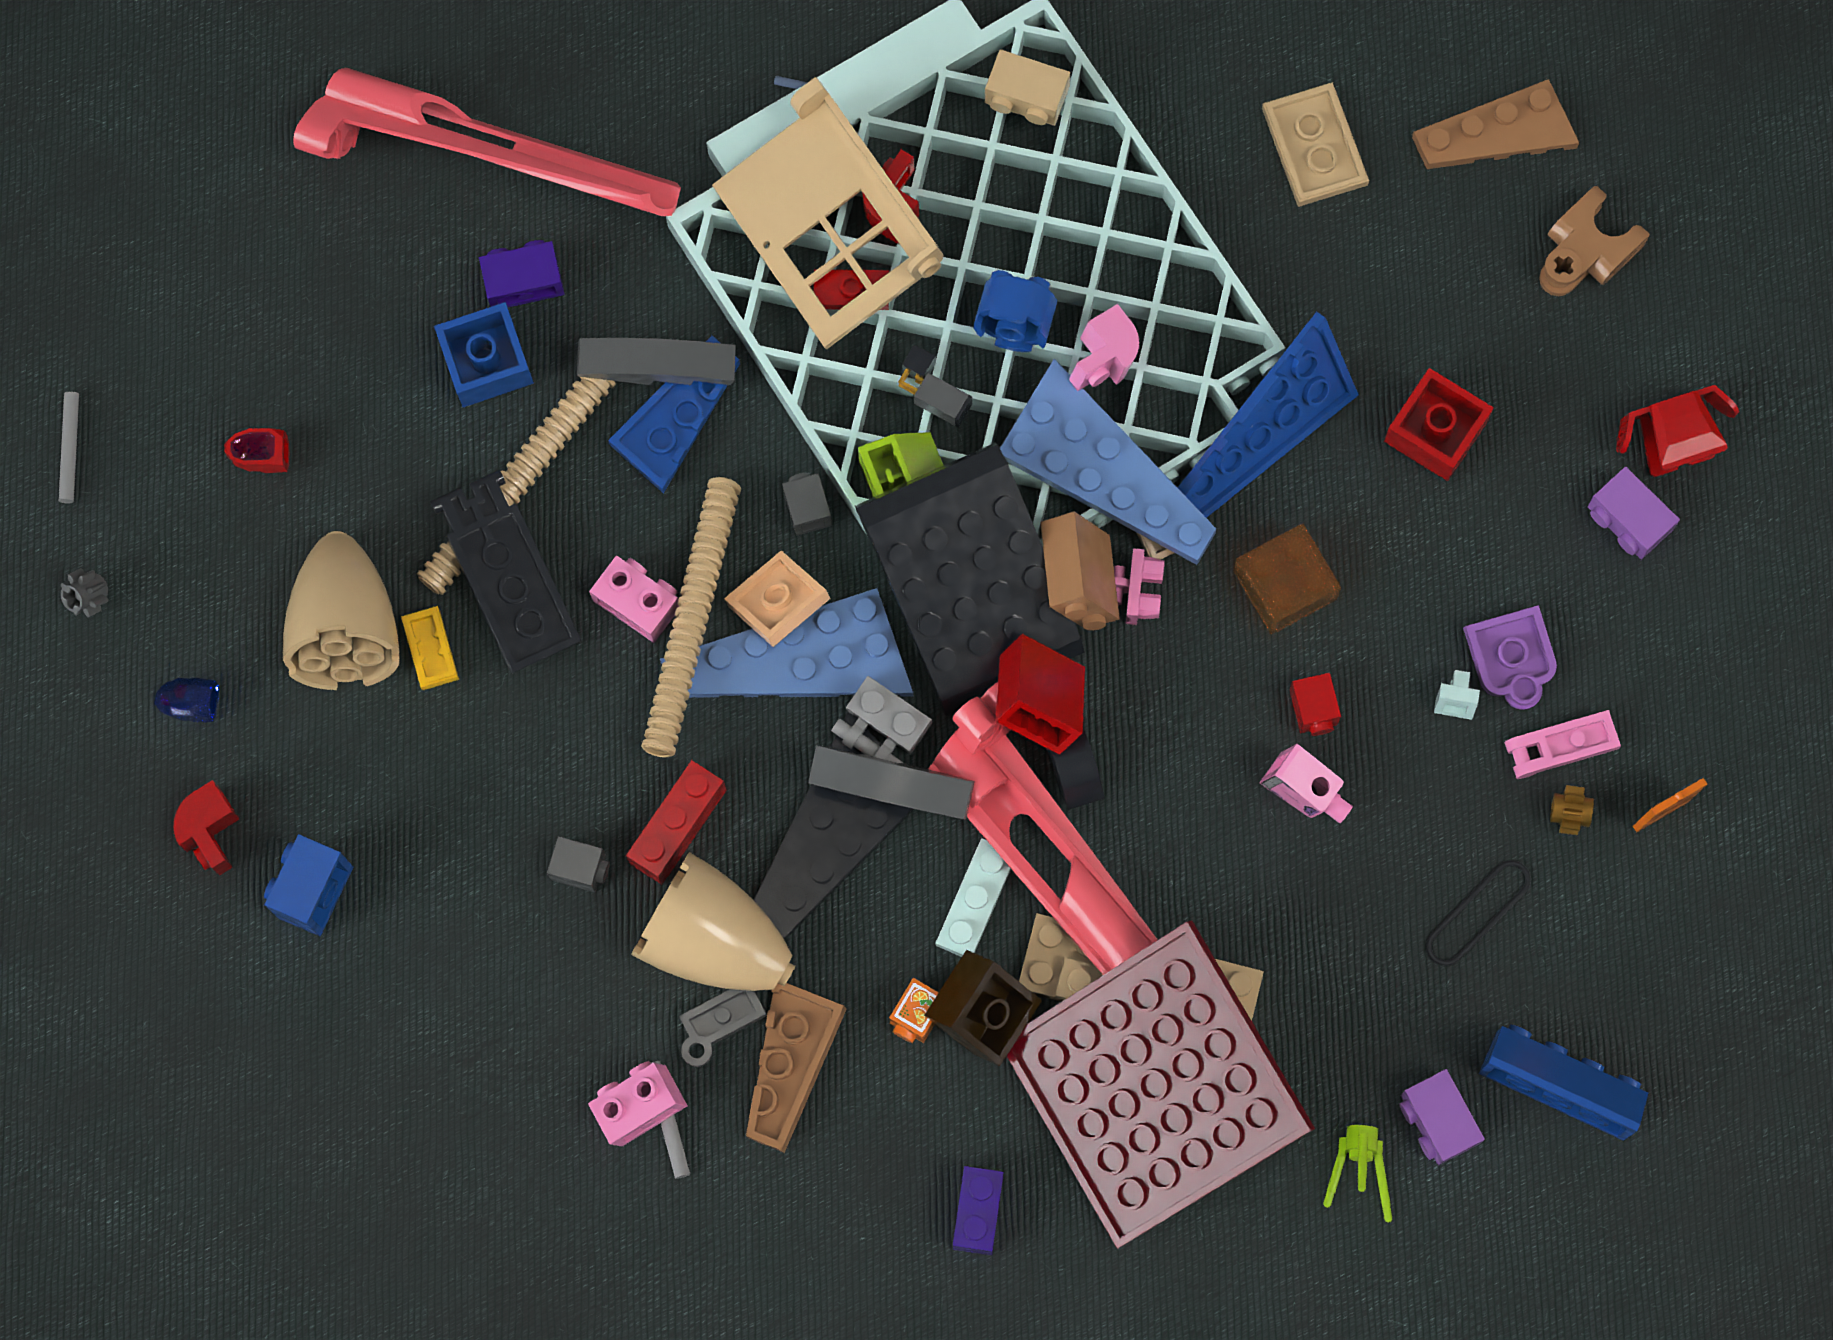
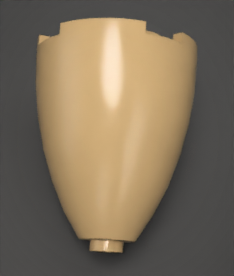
(339, 618)
(714, 933)

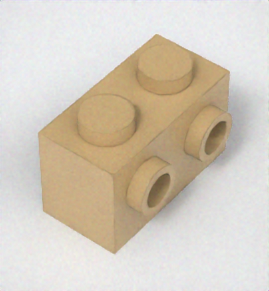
(1027, 88)

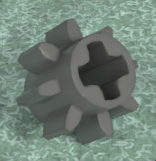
(84, 592)

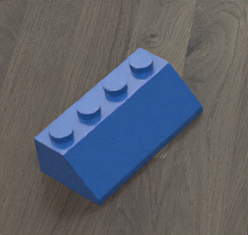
(1564, 1082)

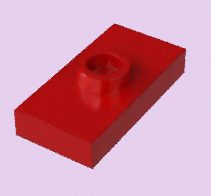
(843, 286)

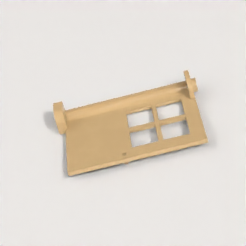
(802, 181)

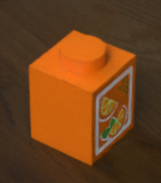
(910, 1011)

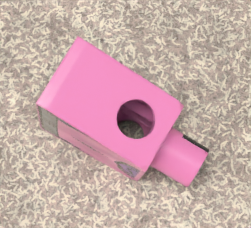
(1293, 778)

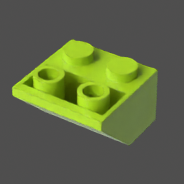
(898, 460)

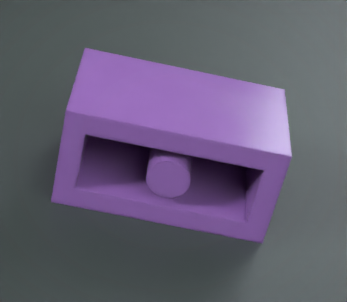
(1632, 513)
(1440, 1117)

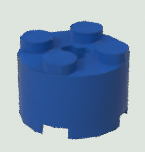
(1016, 311)

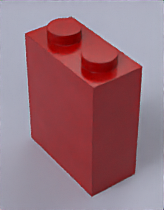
(1040, 694)

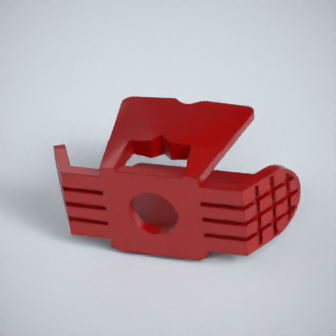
(1679, 430)

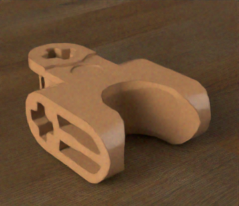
(1585, 249)

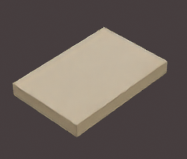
(1315, 144)

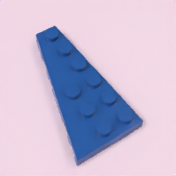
(1284, 409)

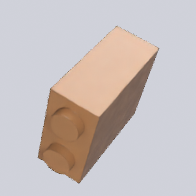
(1080, 571)

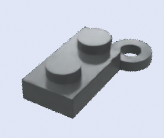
(718, 1020)

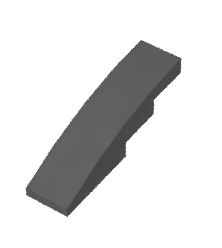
(656, 360)
(891, 782)

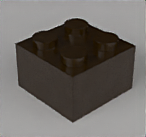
(983, 1007)

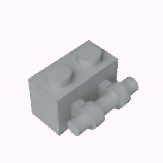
(887, 715)

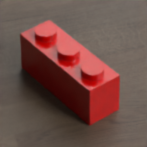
(676, 822)

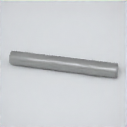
(68, 447)
(674, 1146)

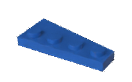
(666, 428)

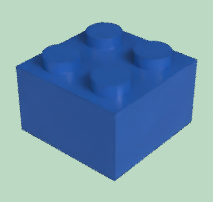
(483, 354)
(307, 884)

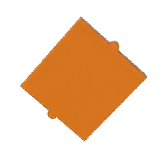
(1669, 805)

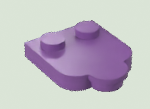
(1513, 656)

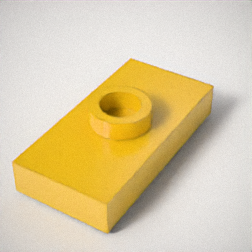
(430, 648)

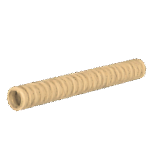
(527, 465)
(691, 617)

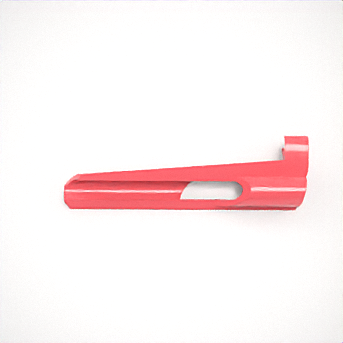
(394, 109)
(1005, 786)

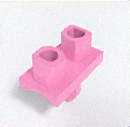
(1142, 570)

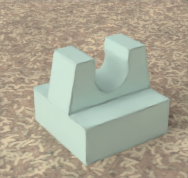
(1457, 698)

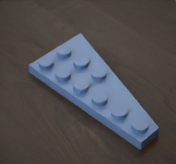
(1086, 455)
(819, 658)

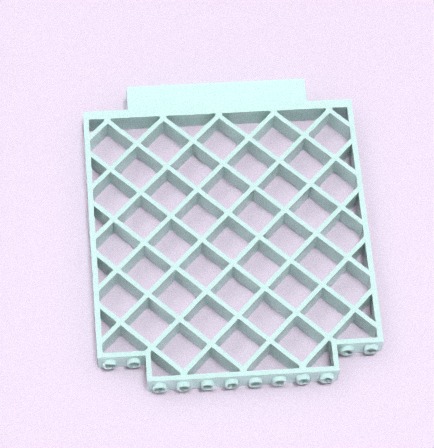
(891, 75)

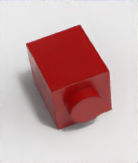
(1315, 704)

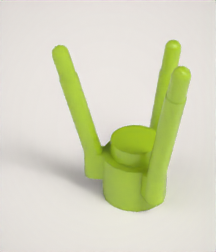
(1361, 1145)

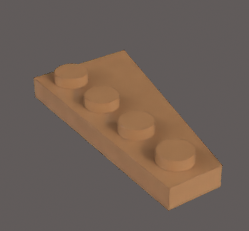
(1504, 127)
(793, 1052)

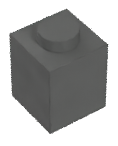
(806, 503)
(578, 864)

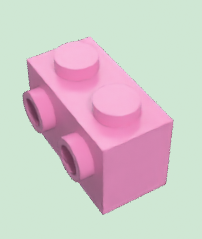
(635, 597)
(636, 1103)

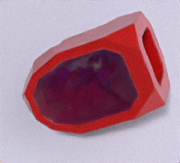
(259, 450)

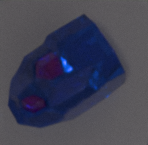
(189, 699)

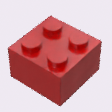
(1438, 424)

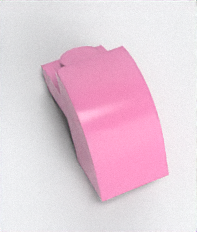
(1113, 347)

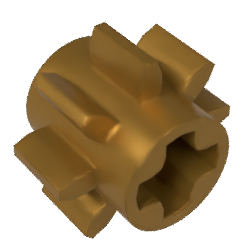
(1572, 810)

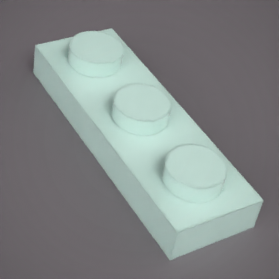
(974, 901)

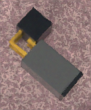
(933, 393)

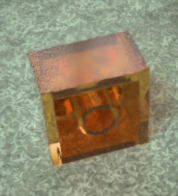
(1287, 578)

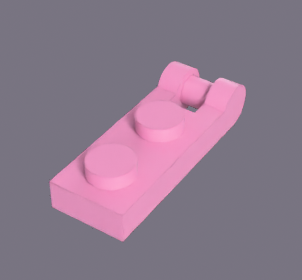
(1564, 744)

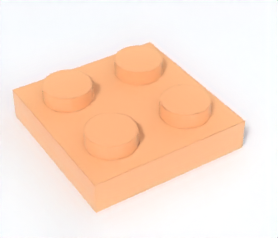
(777, 598)

